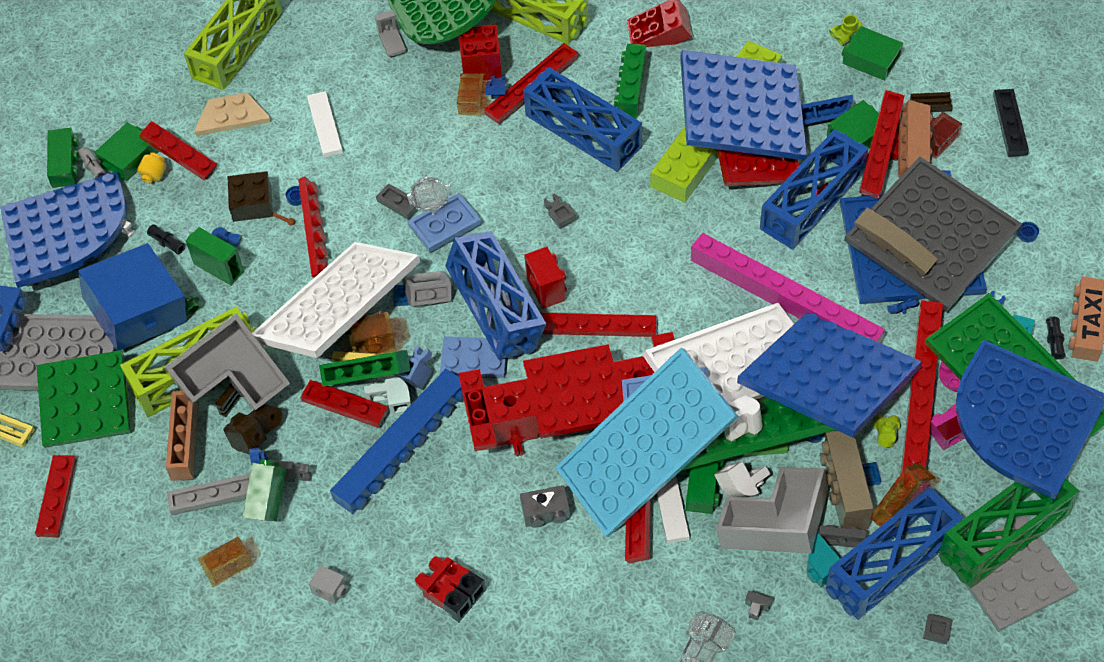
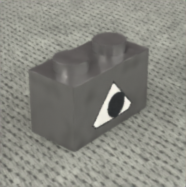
(545, 506)

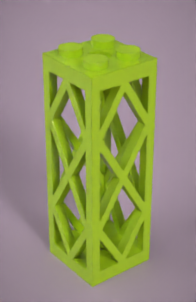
(571, 13)
(212, 71)
(162, 381)

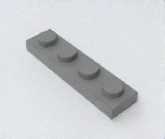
(208, 494)

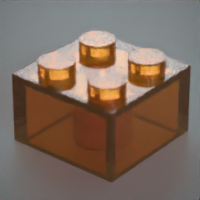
(372, 334)

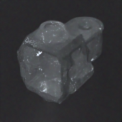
(429, 194)
(707, 637)

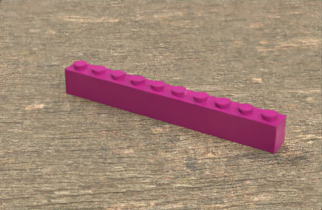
(776, 287)

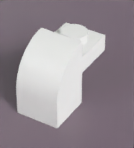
(748, 420)
(738, 482)

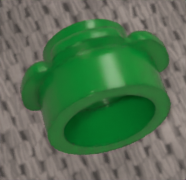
(192, 304)

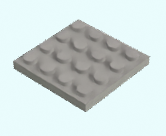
(1022, 584)

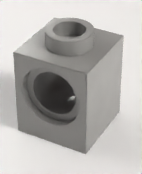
(328, 584)

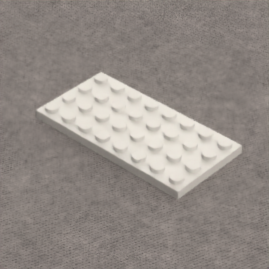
(335, 299)
(728, 348)

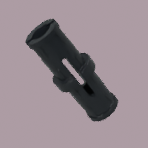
(166, 239)
(1055, 338)

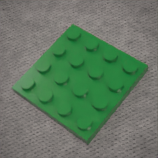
(83, 399)

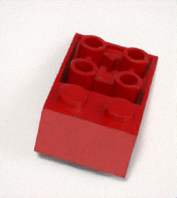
(660, 25)

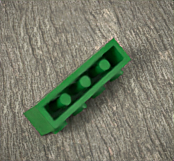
(631, 79)

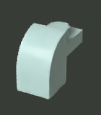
(393, 391)

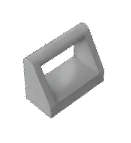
(427, 292)

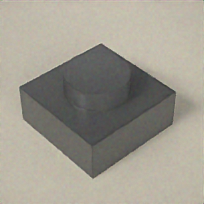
(937, 629)

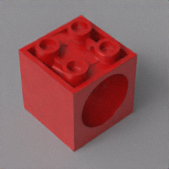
(481, 51)

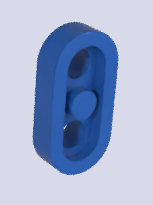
(257, 454)

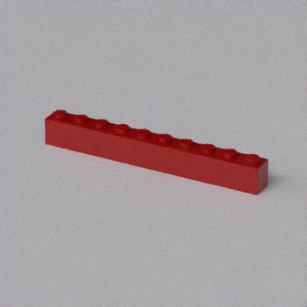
(921, 388)

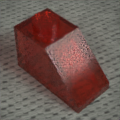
(944, 132)

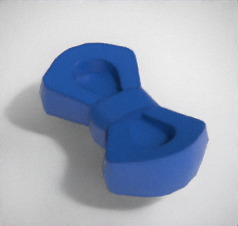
(232, 239)
(902, 305)

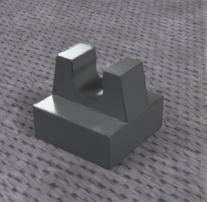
(757, 603)

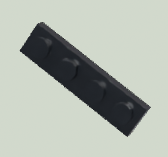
(1010, 122)

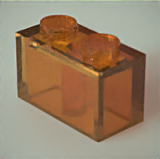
(471, 94)
(225, 561)

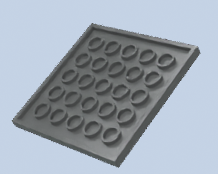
(949, 222)

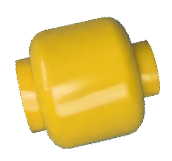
(152, 168)

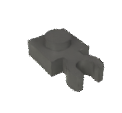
(559, 213)
(292, 472)

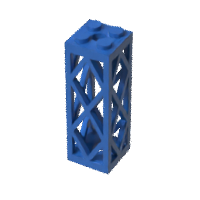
(625, 141)
(837, 148)
(471, 254)
(846, 589)

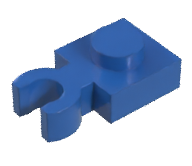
(496, 86)

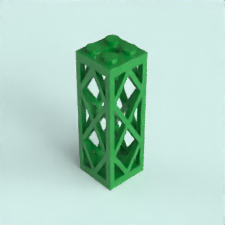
(958, 547)

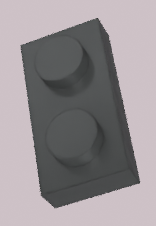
(396, 201)
(842, 536)

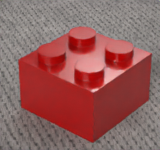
(545, 277)

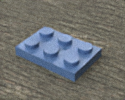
(449, 222)
(469, 354)

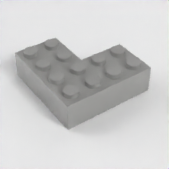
(229, 353)
(777, 523)

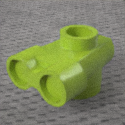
(844, 31)
(886, 429)

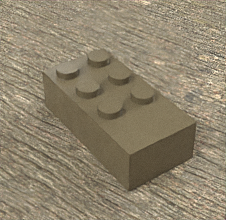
(846, 480)

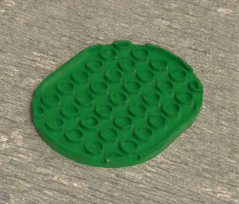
(438, 19)

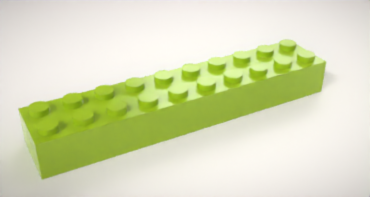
(686, 165)

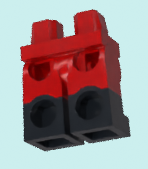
(451, 587)

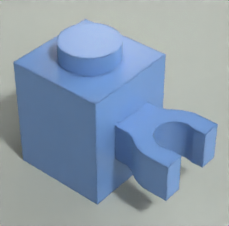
(419, 371)

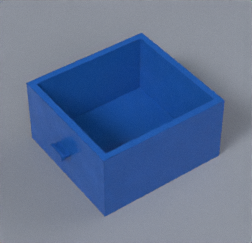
(132, 296)

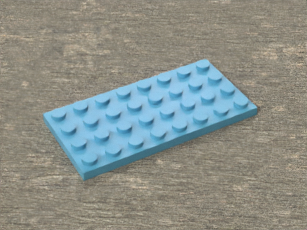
(646, 442)

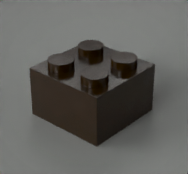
(250, 196)

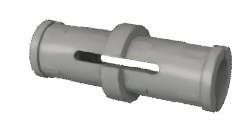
(87, 156)

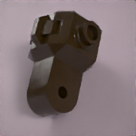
(251, 430)

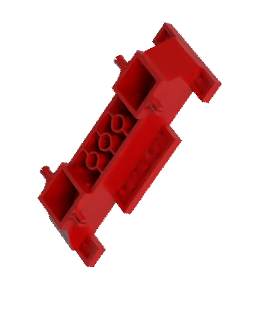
(557, 398)

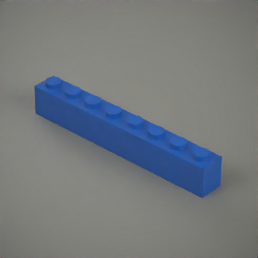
(398, 442)

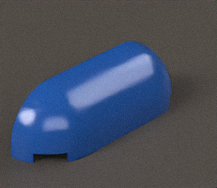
(825, 109)

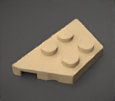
(230, 113)

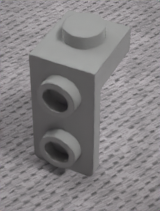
(389, 34)

